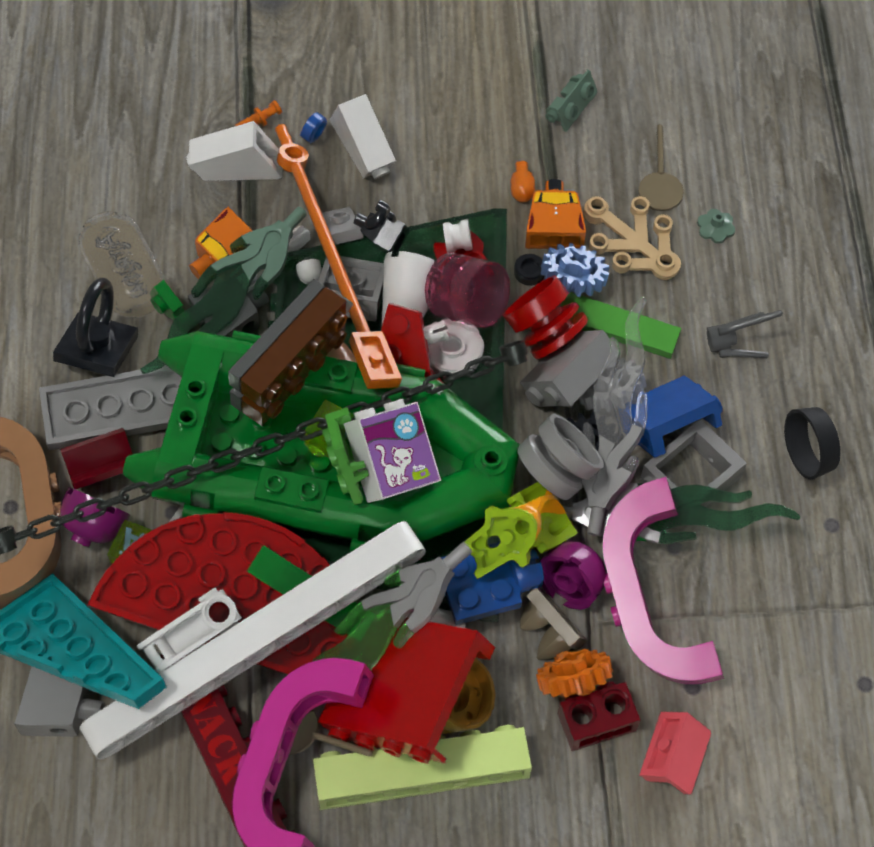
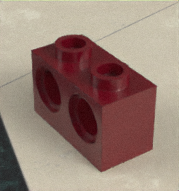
(602, 723)

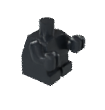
(382, 230)

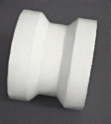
(457, 236)

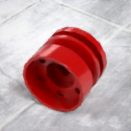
(542, 313)

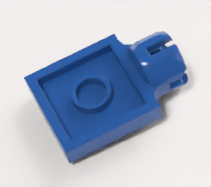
(493, 592)

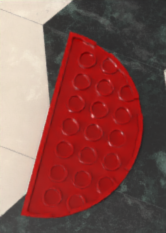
(188, 557)

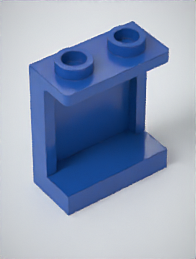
(673, 408)

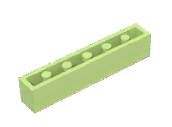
(470, 762)

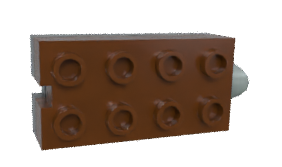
(288, 351)

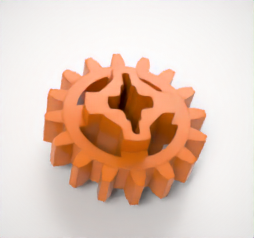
(574, 673)

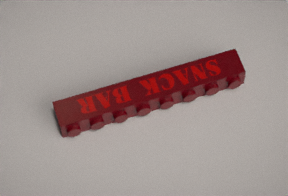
(221, 746)

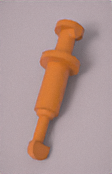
(260, 117)

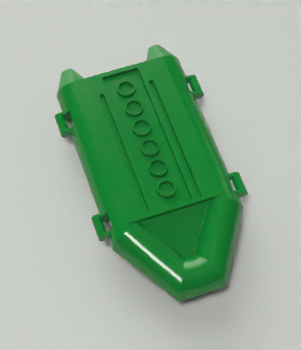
(295, 485)

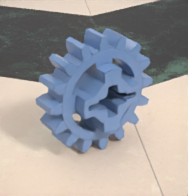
(576, 269)

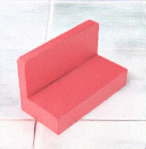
(676, 751)

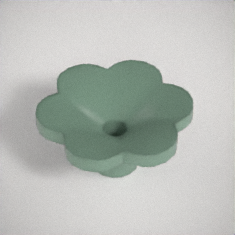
(716, 226)

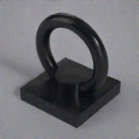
(96, 341)

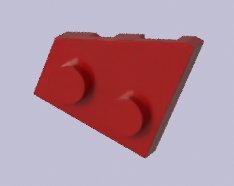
(406, 337)

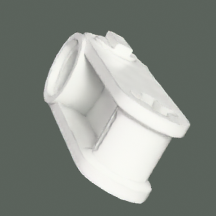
(188, 631)

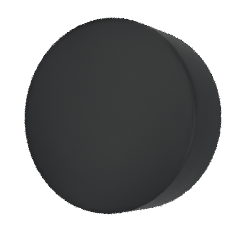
(528, 269)

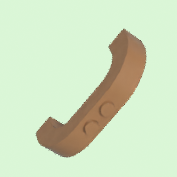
(40, 555)

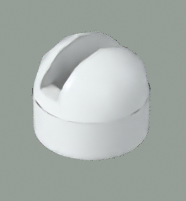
(308, 270)

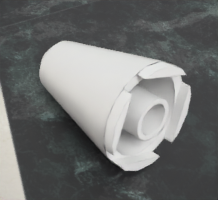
(405, 281)

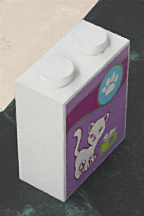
(393, 450)

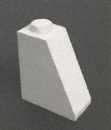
(363, 137)
(235, 154)

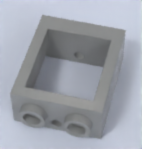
(710, 447)

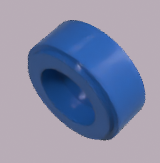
(313, 127)

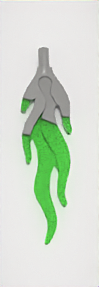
(419, 593)

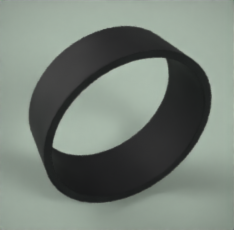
(799, 445)

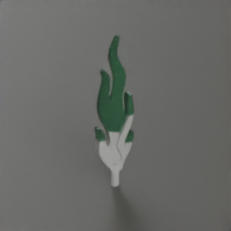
(690, 512)

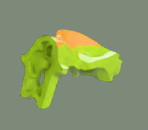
(531, 522)

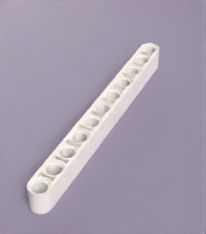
(256, 638)

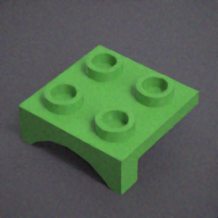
(342, 456)

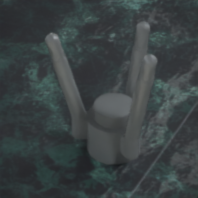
(723, 336)

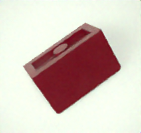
(96, 458)

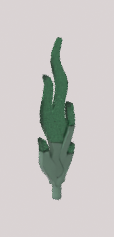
(256, 251)

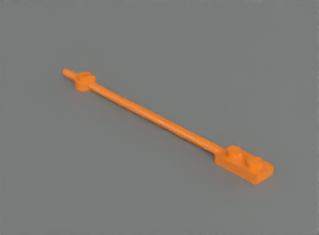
(368, 347)

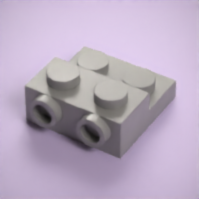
(365, 279)

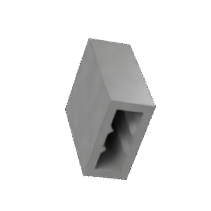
(568, 371)

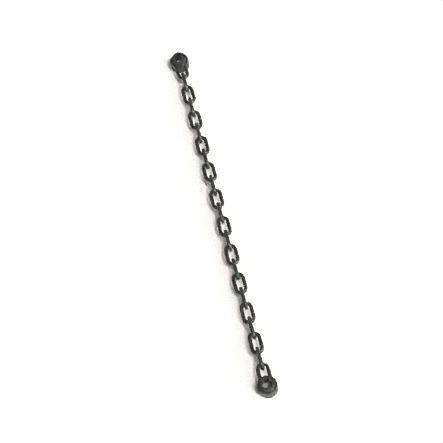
(513, 353)

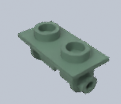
(577, 96)

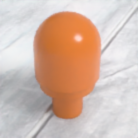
(522, 183)

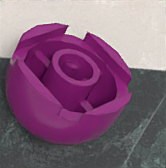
(98, 530)
(574, 574)

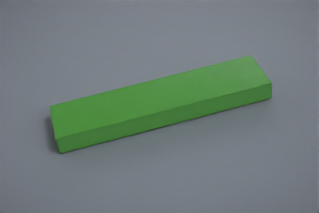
(655, 335)

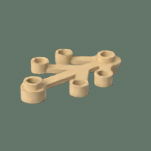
(633, 240)

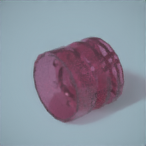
(467, 290)

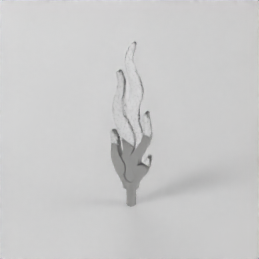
(614, 422)

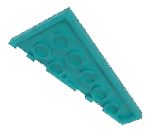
(67, 639)

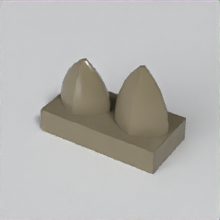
(561, 634)

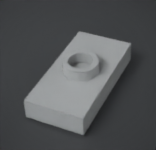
(342, 226)

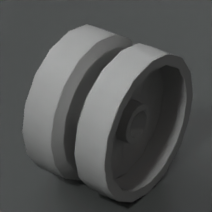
(560, 457)

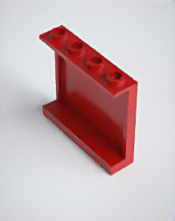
(411, 693)

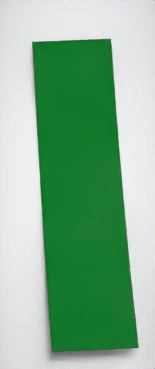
(285, 576)

